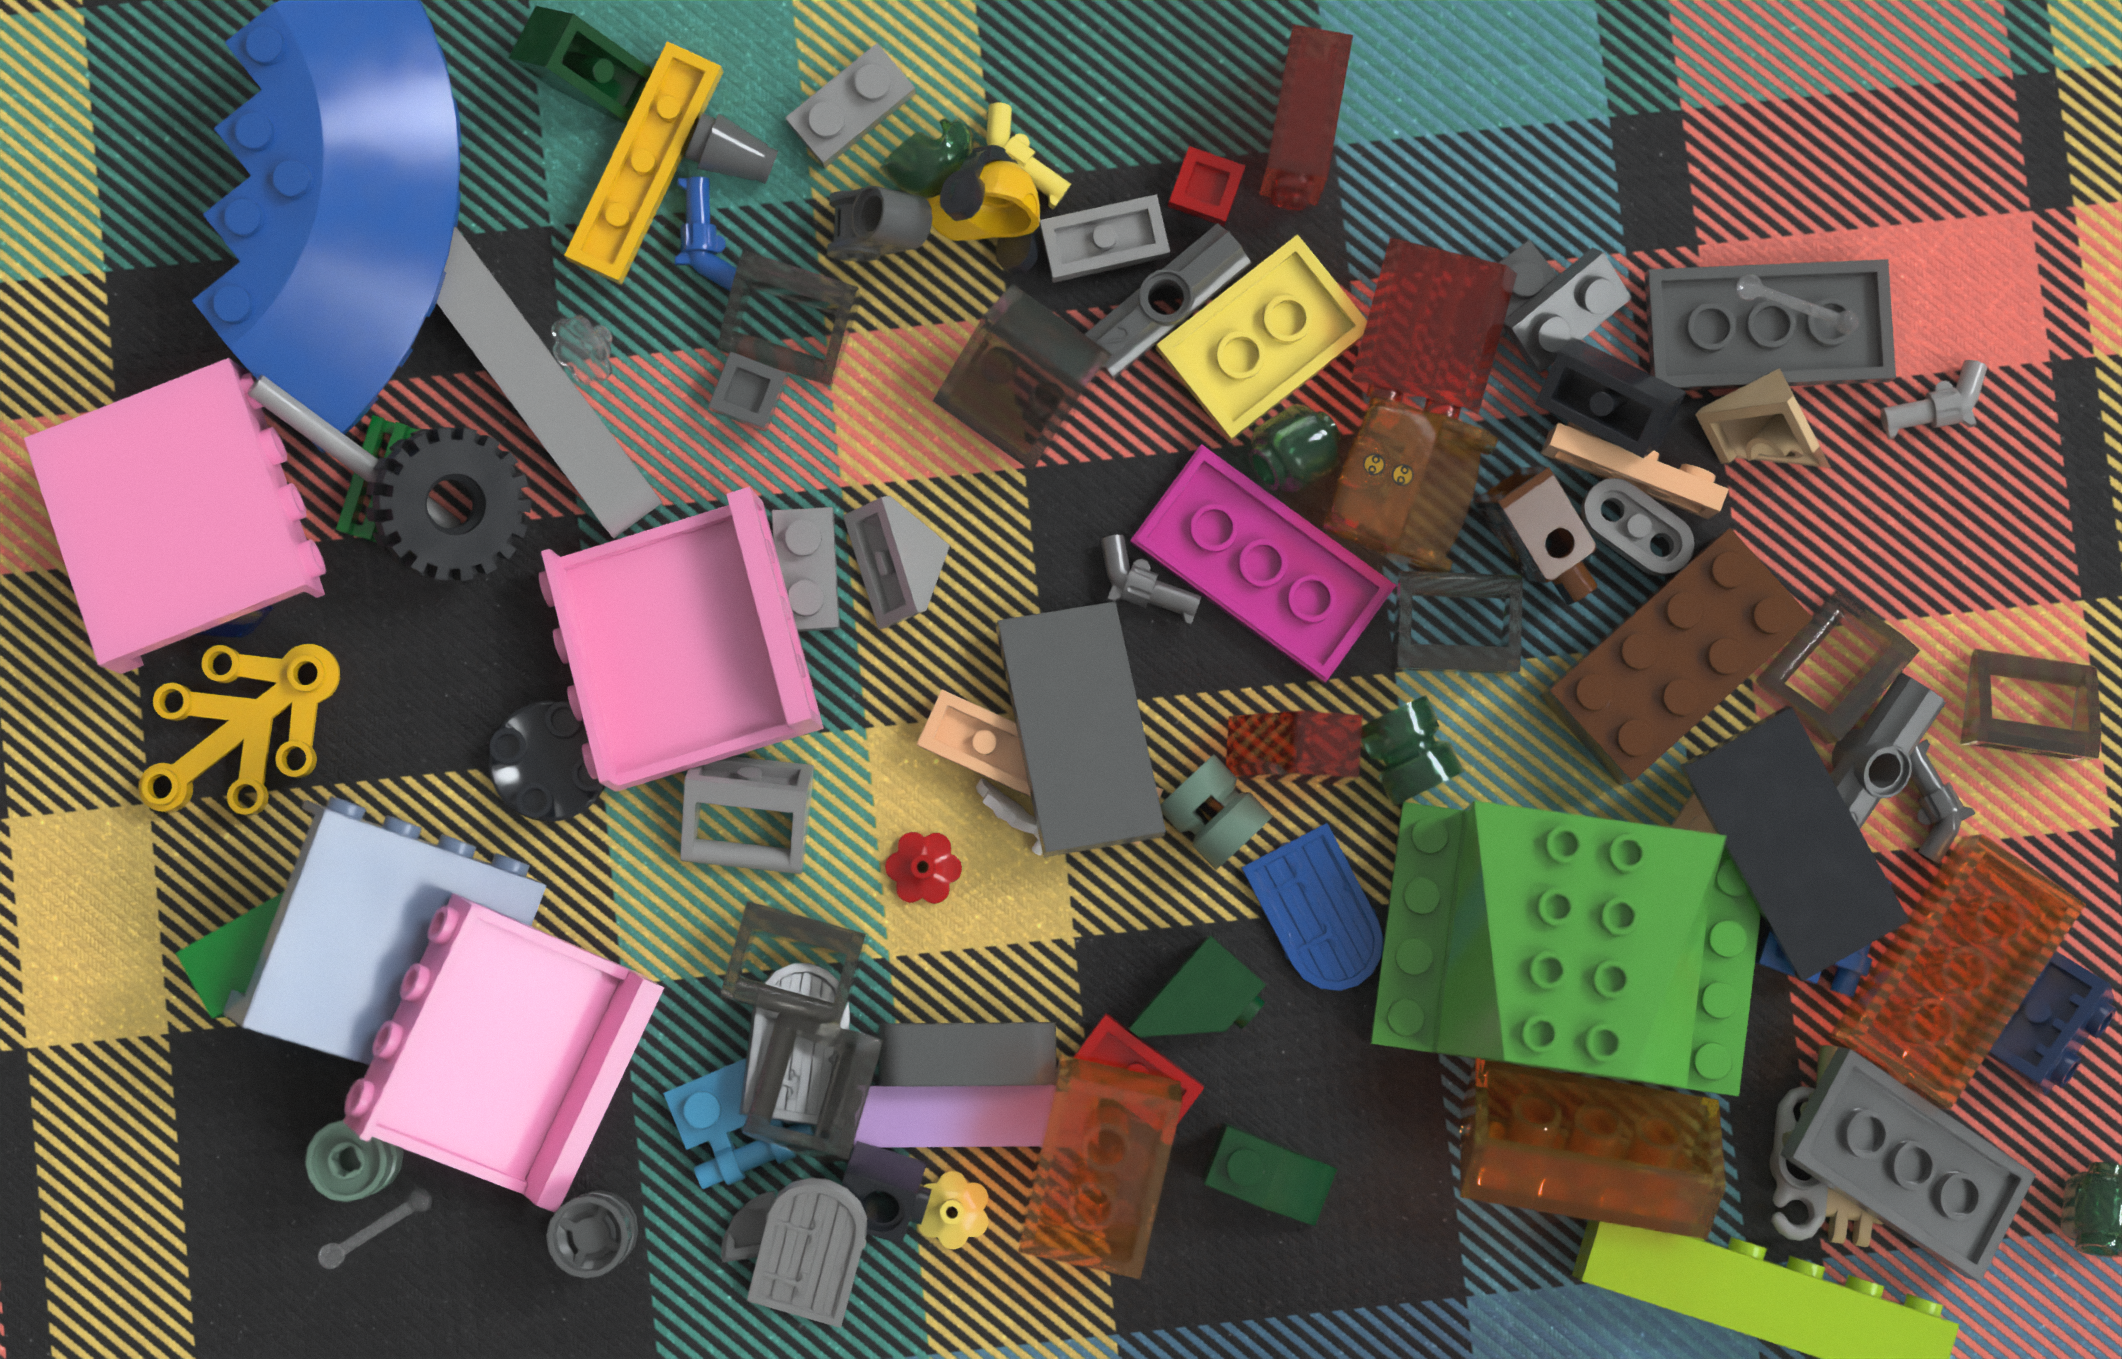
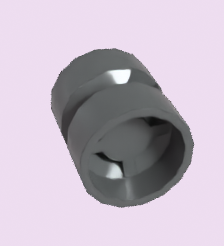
(592, 1233)

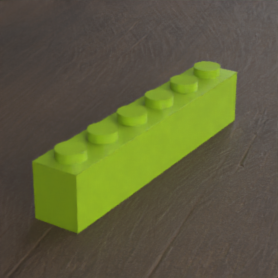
(1761, 1297)

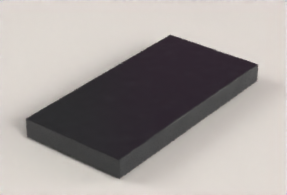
(1794, 843)

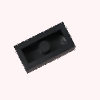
(1610, 398)

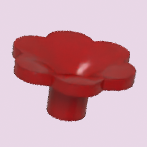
(942, 870)

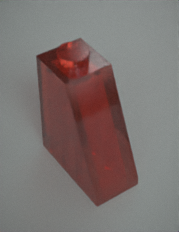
(1295, 746)

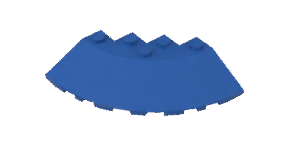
(343, 198)

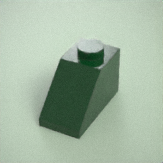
(581, 62)
(1202, 996)
(1268, 1174)

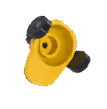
(991, 200)

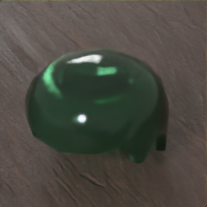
(926, 162)

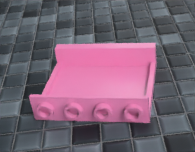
(174, 513)
(680, 645)
(502, 1052)

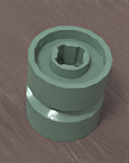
(1227, 829)
(349, 1166)

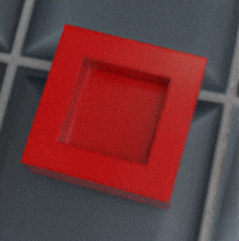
(1206, 186)

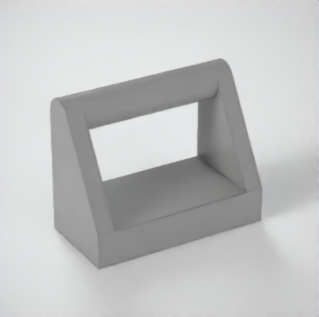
(748, 785)

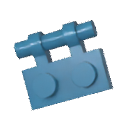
(708, 1112)

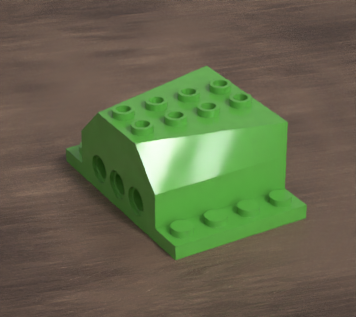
(1568, 946)

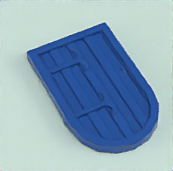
(1318, 910)

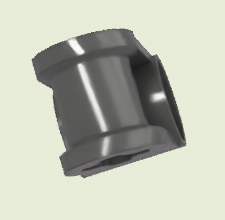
(877, 223)

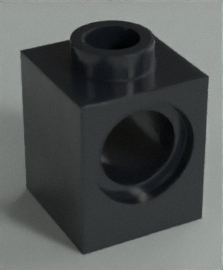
(899, 1175)

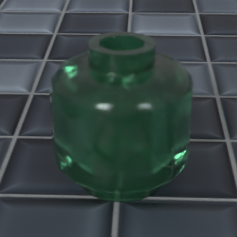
(1294, 448)
(2094, 1210)

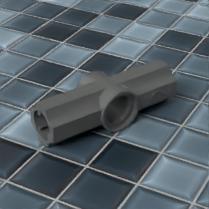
(1192, 275)
(1876, 759)

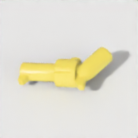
(1018, 148)

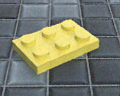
(1263, 338)

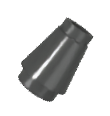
(730, 150)

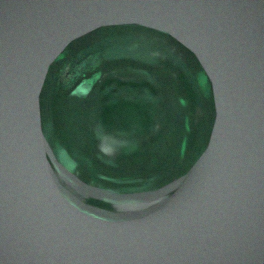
(1409, 750)

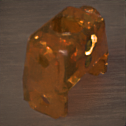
(1408, 483)

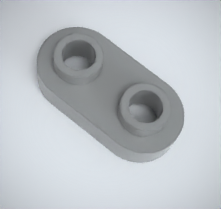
(1638, 522)

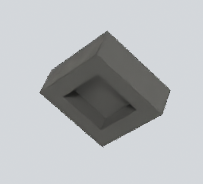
(748, 391)

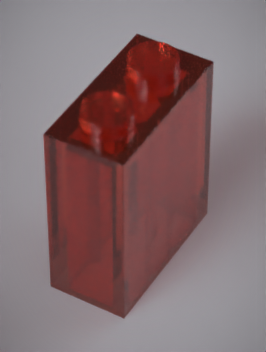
(1305, 117)
(1433, 327)

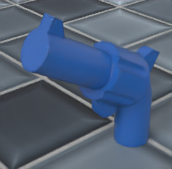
(699, 237)

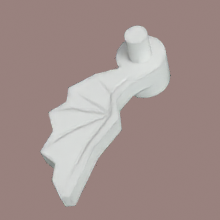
(1009, 811)

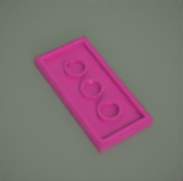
(1262, 564)

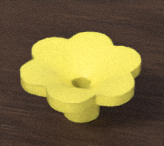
(969, 1201)

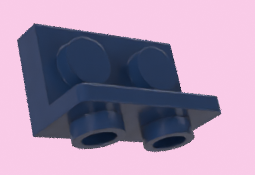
(2054, 1023)

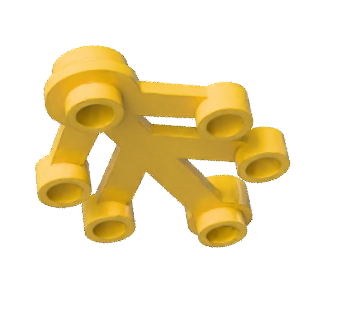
(247, 723)

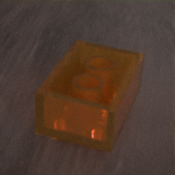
(1100, 1167)

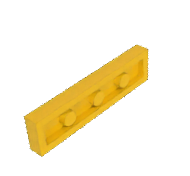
(644, 163)

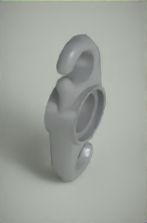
(1810, 1192)

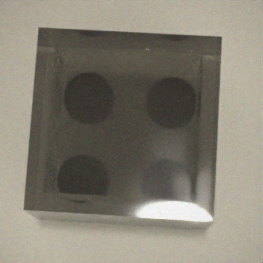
(1021, 377)

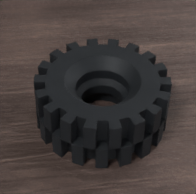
(403, 492)

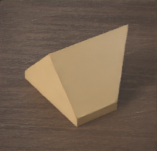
(1761, 425)

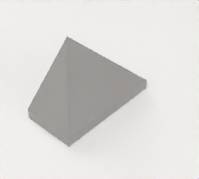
(896, 559)

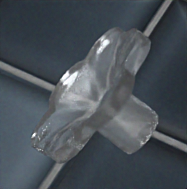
(583, 348)

